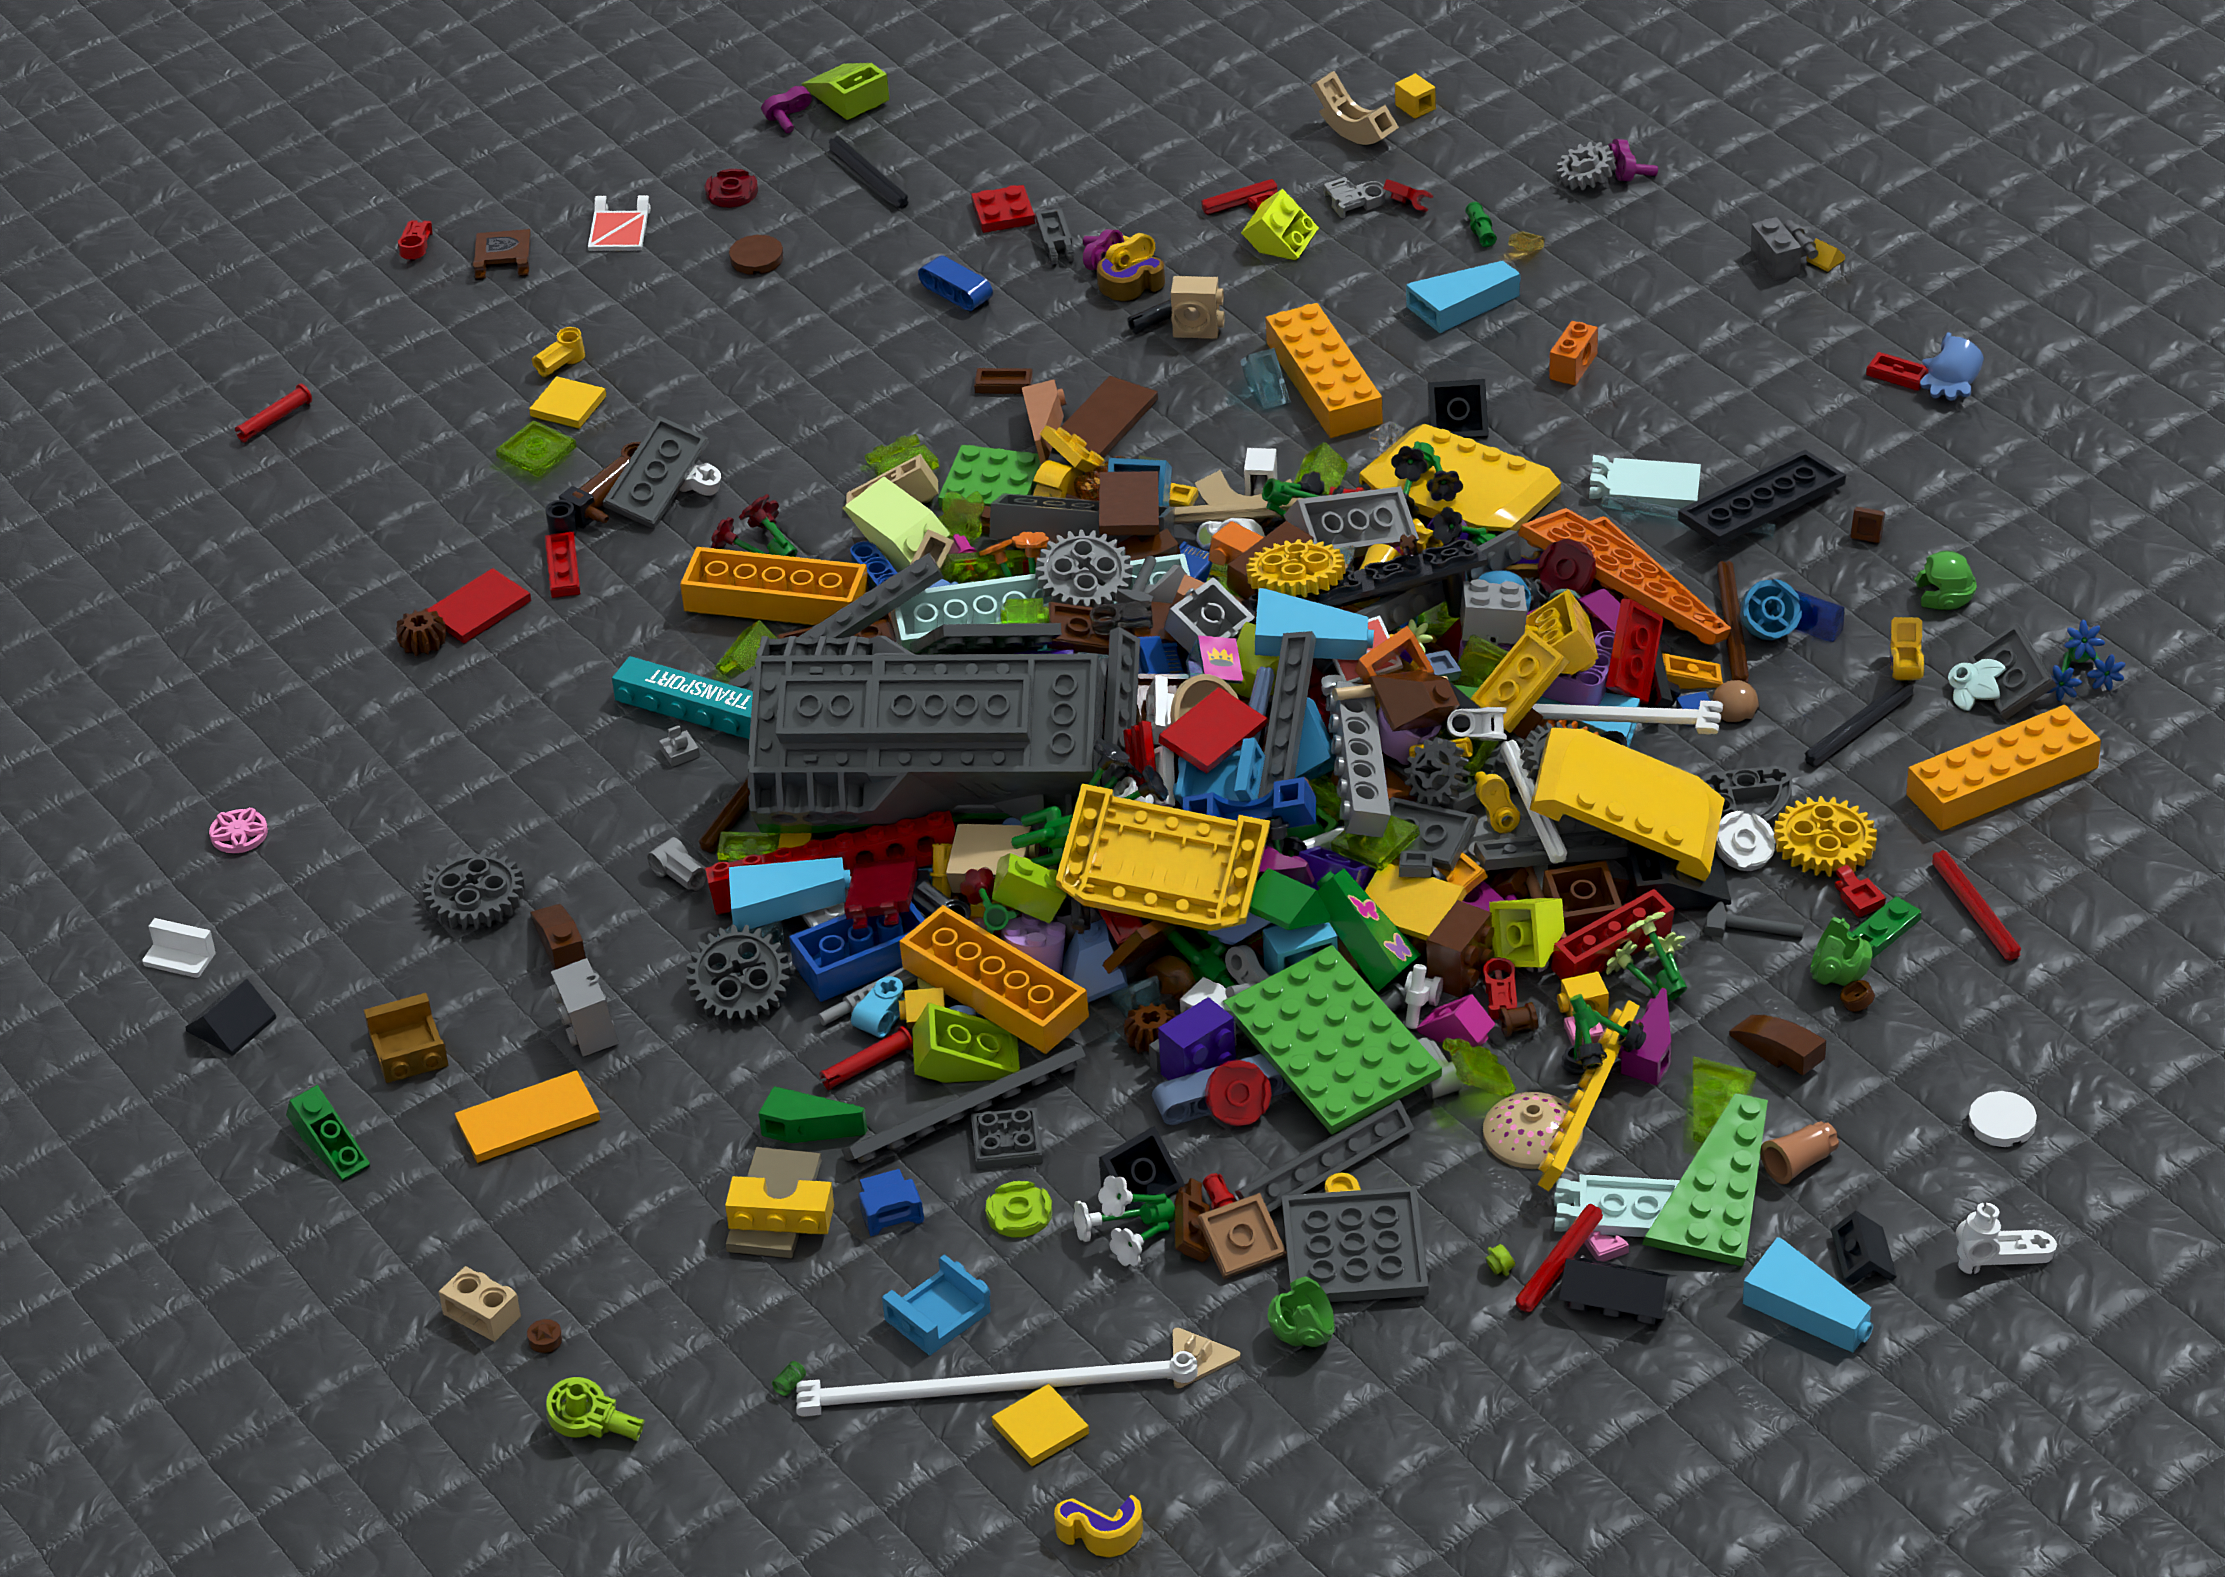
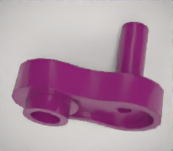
(780, 105)
(1626, 163)
(1097, 247)

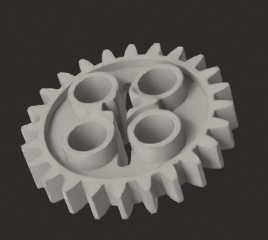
(1083, 570)

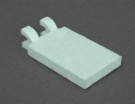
(1649, 481)
(1626, 1202)

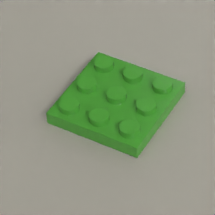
(991, 473)

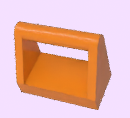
(1388, 650)

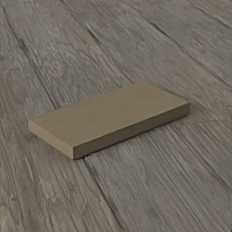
(782, 1172)

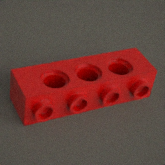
(1596, 943)

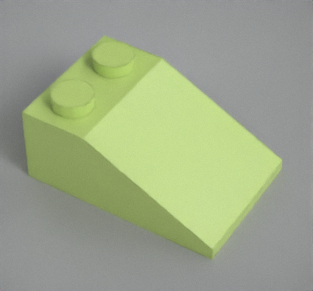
(893, 521)

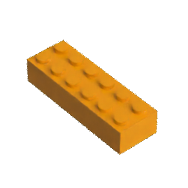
(1324, 370)
(770, 585)
(2003, 767)
(994, 979)

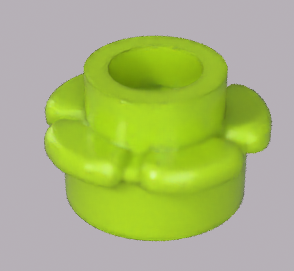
(1500, 1260)

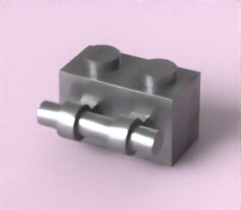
(1781, 246)

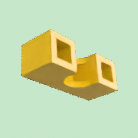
(804, 1211)

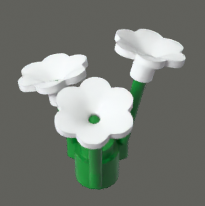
(1114, 1197)

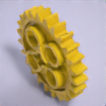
(1296, 568)
(1825, 835)

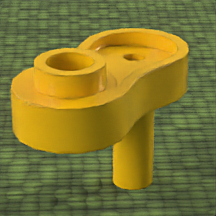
(1131, 250)
(1495, 797)

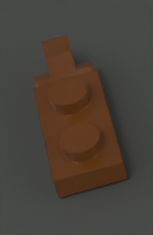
(1188, 1234)

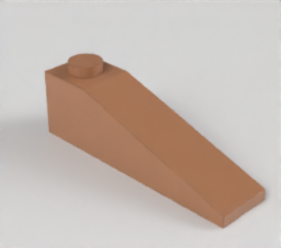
(1044, 408)

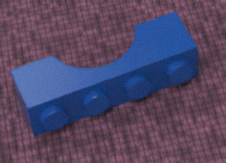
(1288, 798)

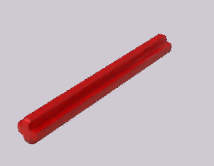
(1976, 905)

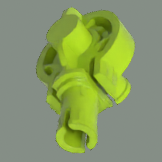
(589, 1417)

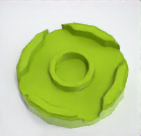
(1018, 1209)

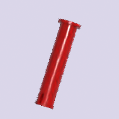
(274, 413)
(867, 1058)

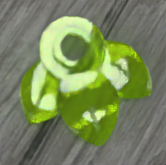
(960, 511)

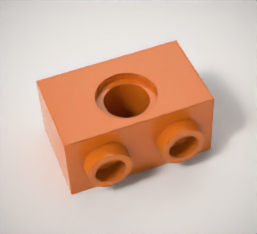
(1573, 353)

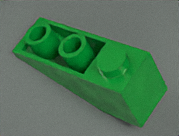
(806, 1117)
(326, 1133)

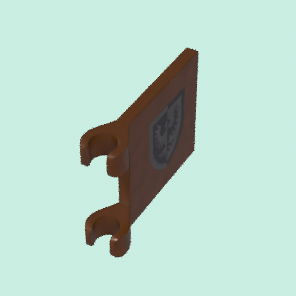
(502, 248)

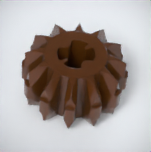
(421, 632)
(1143, 1025)

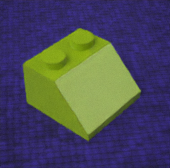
(1027, 887)

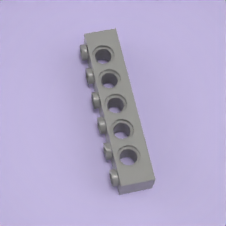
(1358, 764)

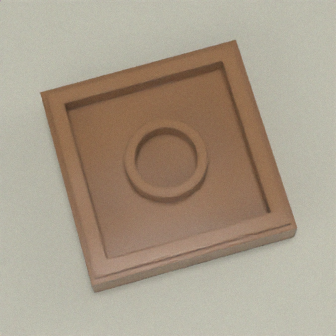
(1241, 1236)

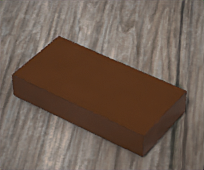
(1002, 380)

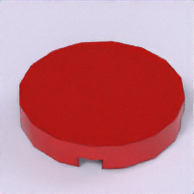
(1238, 1092)

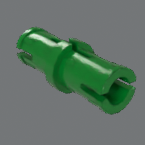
(1480, 224)

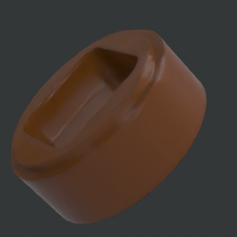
(1857, 995)
(544, 1335)

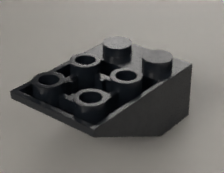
(1657, 871)

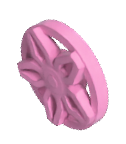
(238, 830)

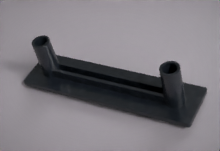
(1400, 574)

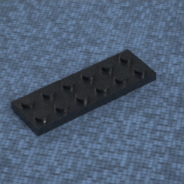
(1761, 497)

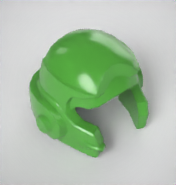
(1952, 577)
(1839, 956)
(1302, 1314)

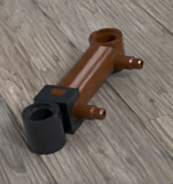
(581, 504)

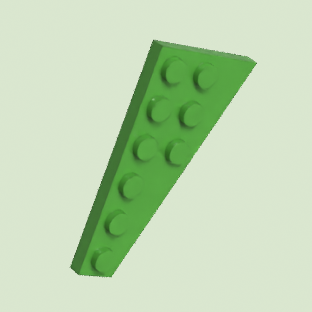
(1715, 1196)

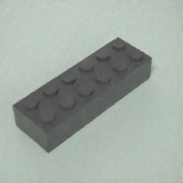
(1056, 516)

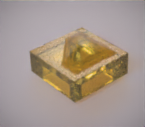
(1526, 241)

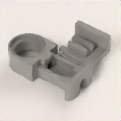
(1348, 198)

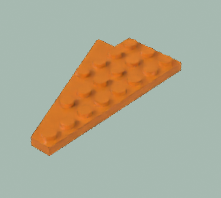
(1629, 570)

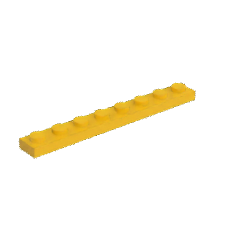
(1583, 1102)

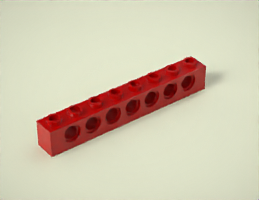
(875, 839)

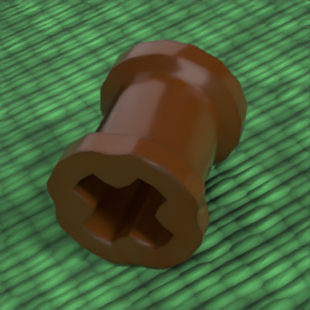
(1518, 1019)

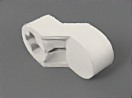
(703, 479)

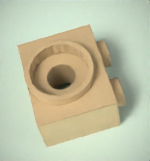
(1196, 307)

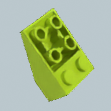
(850, 88)

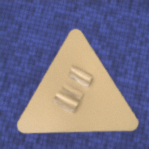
(1209, 1354)

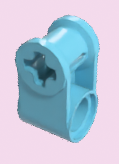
(879, 1007)

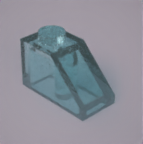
(1265, 378)

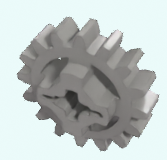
(1585, 166)

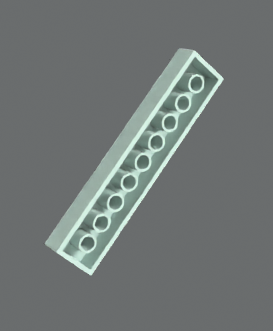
(982, 600)

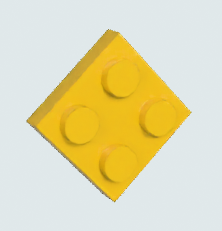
(1072, 448)

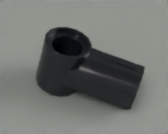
(929, 899)

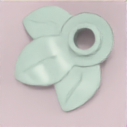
(1977, 684)

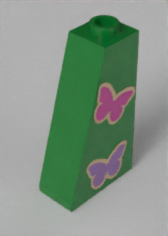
(1365, 929)

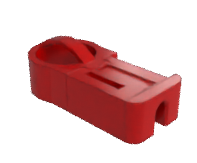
(414, 239)
(1500, 991)

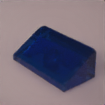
(1820, 617)

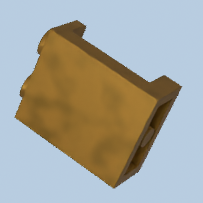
(405, 1038)

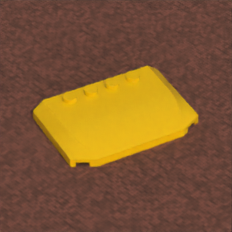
(1497, 487)
(1629, 797)
(1161, 861)

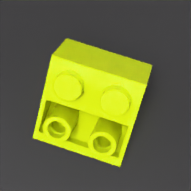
(1280, 227)

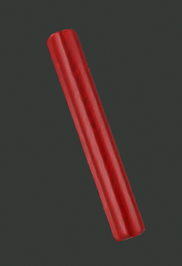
(1555, 1261)

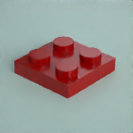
(1003, 208)

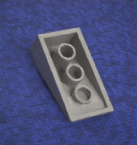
(1355, 518)

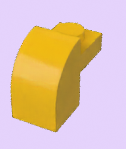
(1055, 479)

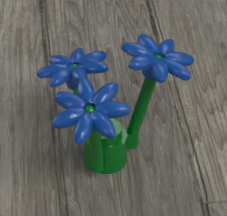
(2081, 649)

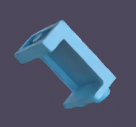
(1233, 779)
(938, 1307)

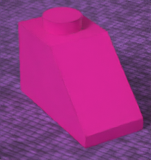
(1458, 1019)

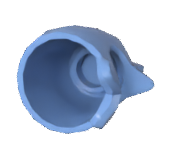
(1953, 368)

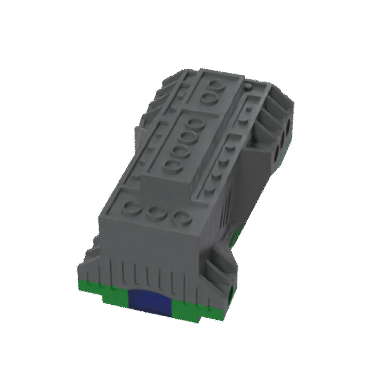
(887, 735)

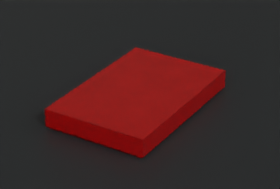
(480, 604)
(1634, 651)
(1212, 730)

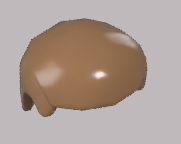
(1738, 700)

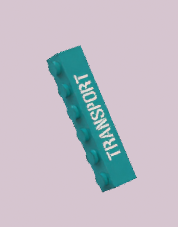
(684, 696)

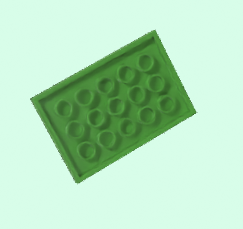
(1332, 1039)

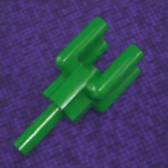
(1051, 836)
(1204, 962)

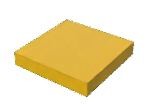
(567, 402)
(1040, 1425)

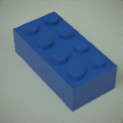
(839, 959)

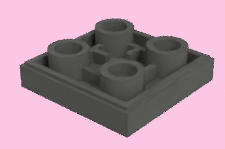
(1006, 1138)

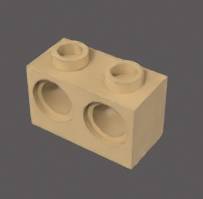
(480, 1303)

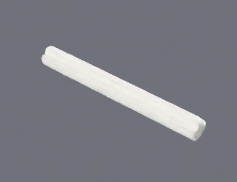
(1545, 826)

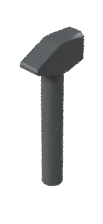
(1137, 591)
(1718, 921)

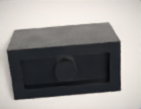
(1862, 1248)

